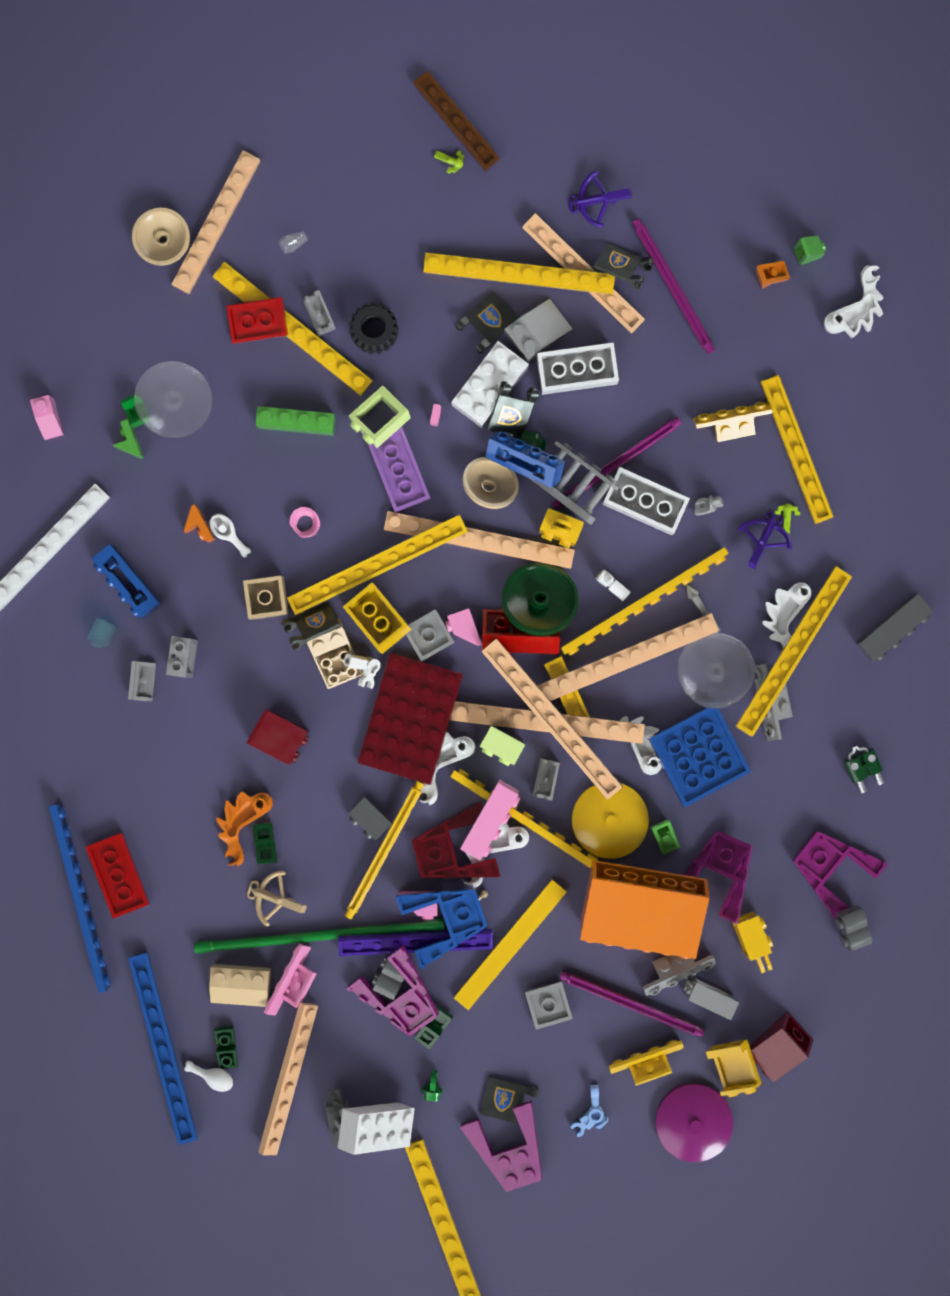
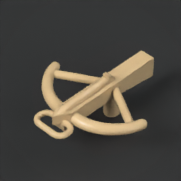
(261, 893)

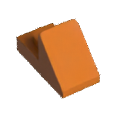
(772, 273)
(195, 520)

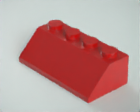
(514, 640)

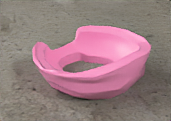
(305, 511)

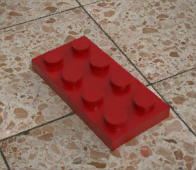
(117, 875)

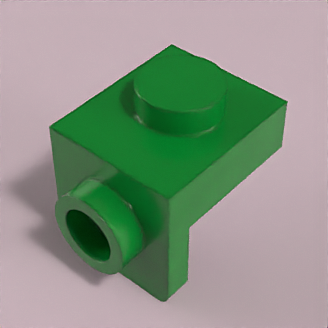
(129, 406)

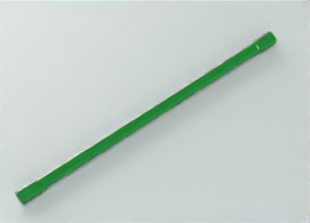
(210, 946)

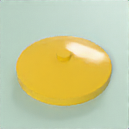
(612, 825)

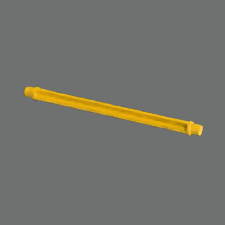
(384, 849)

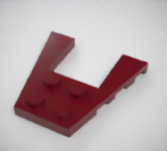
(436, 852)

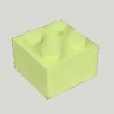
(501, 745)

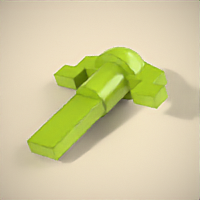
(457, 163)
(787, 508)

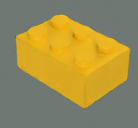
(377, 618)

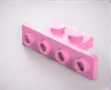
(293, 983)

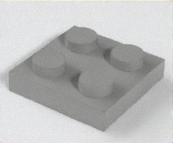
(429, 635)
(548, 1005)

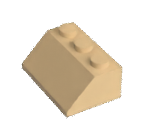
(239, 985)

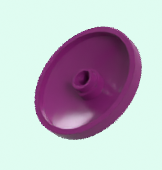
(694, 1122)

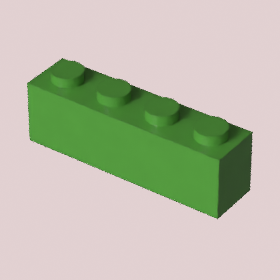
(295, 421)

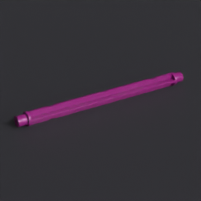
(673, 286)
(627, 455)
(632, 1004)

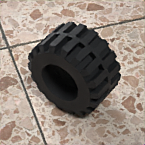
(373, 312)

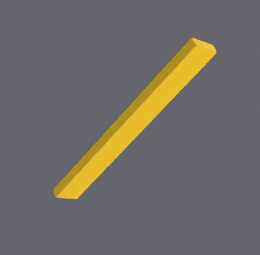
(796, 449)
(510, 944)

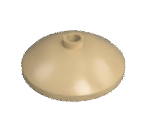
(158, 224)
(496, 478)

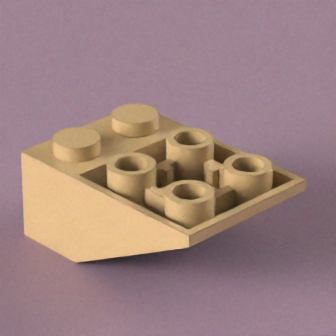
(329, 656)

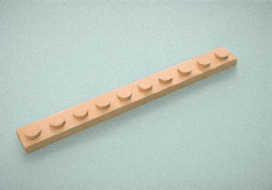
(486, 541)
(629, 657)
(552, 719)
(529, 721)

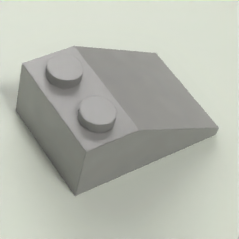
(537, 330)

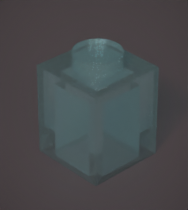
(101, 633)

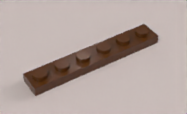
(456, 121)

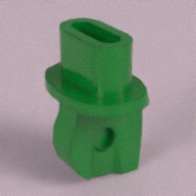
(432, 1091)

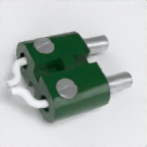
(862, 766)

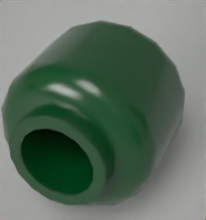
(534, 439)

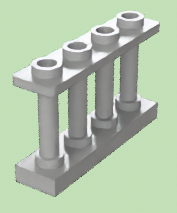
(571, 500)

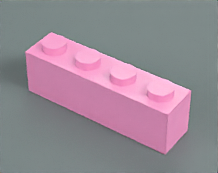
(490, 819)

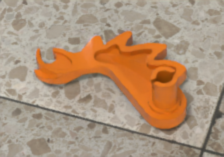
(238, 816)

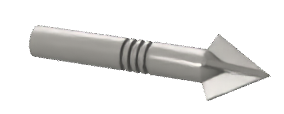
(693, 594)

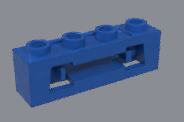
(525, 459)
(105, 558)

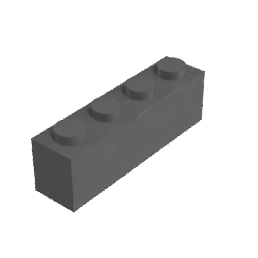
(895, 627)

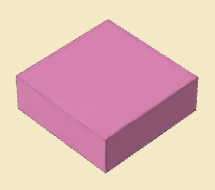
(435, 415)

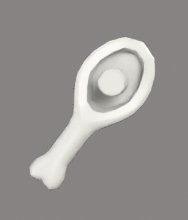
(224, 529)
(216, 1078)

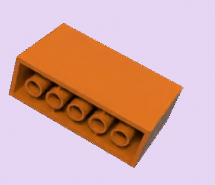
(644, 909)

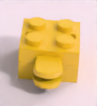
(561, 528)
(753, 939)

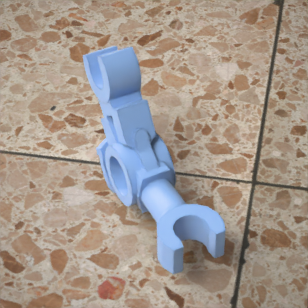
(593, 1115)

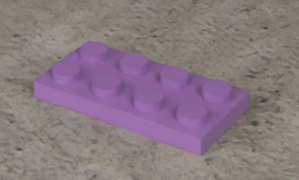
(399, 472)

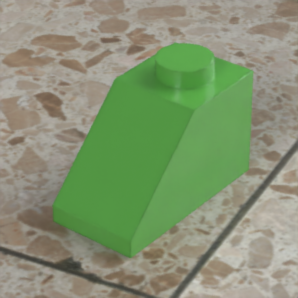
(809, 249)

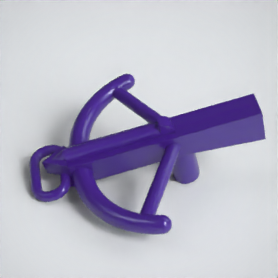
(605, 197)
(770, 524)

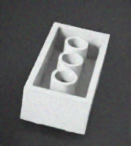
(577, 368)
(482, 389)
(646, 501)
(375, 1128)

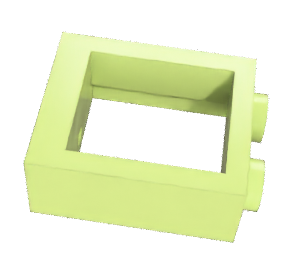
(388, 429)

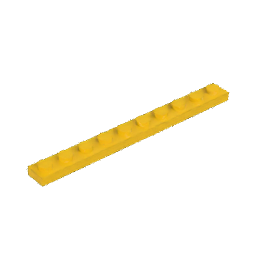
(519, 273)
(298, 332)
(377, 564)
(651, 598)
(793, 651)
(526, 819)
(442, 1219)

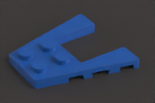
(460, 911)

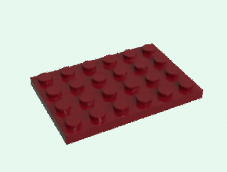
(410, 718)

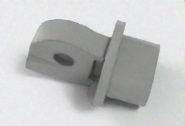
(708, 505)

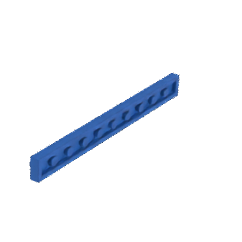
(82, 905)
(163, 1048)

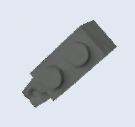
(334, 1105)

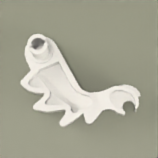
(860, 313)
(786, 608)
(452, 751)
(644, 752)
(509, 839)

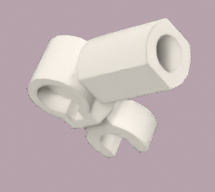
(615, 587)
(367, 664)

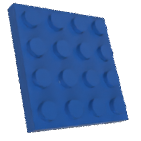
(699, 755)

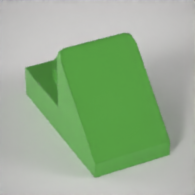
(130, 445)
(665, 837)

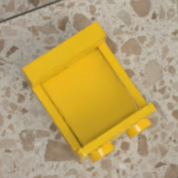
(735, 1067)

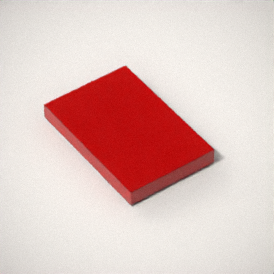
(257, 320)

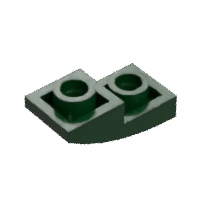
(226, 1047)

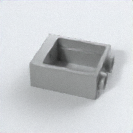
(184, 659)
(710, 997)

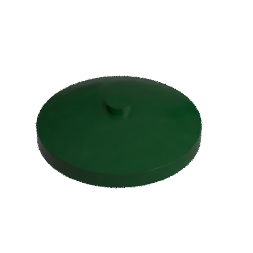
(540, 599)

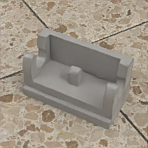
(319, 313)
(142, 681)
(546, 779)

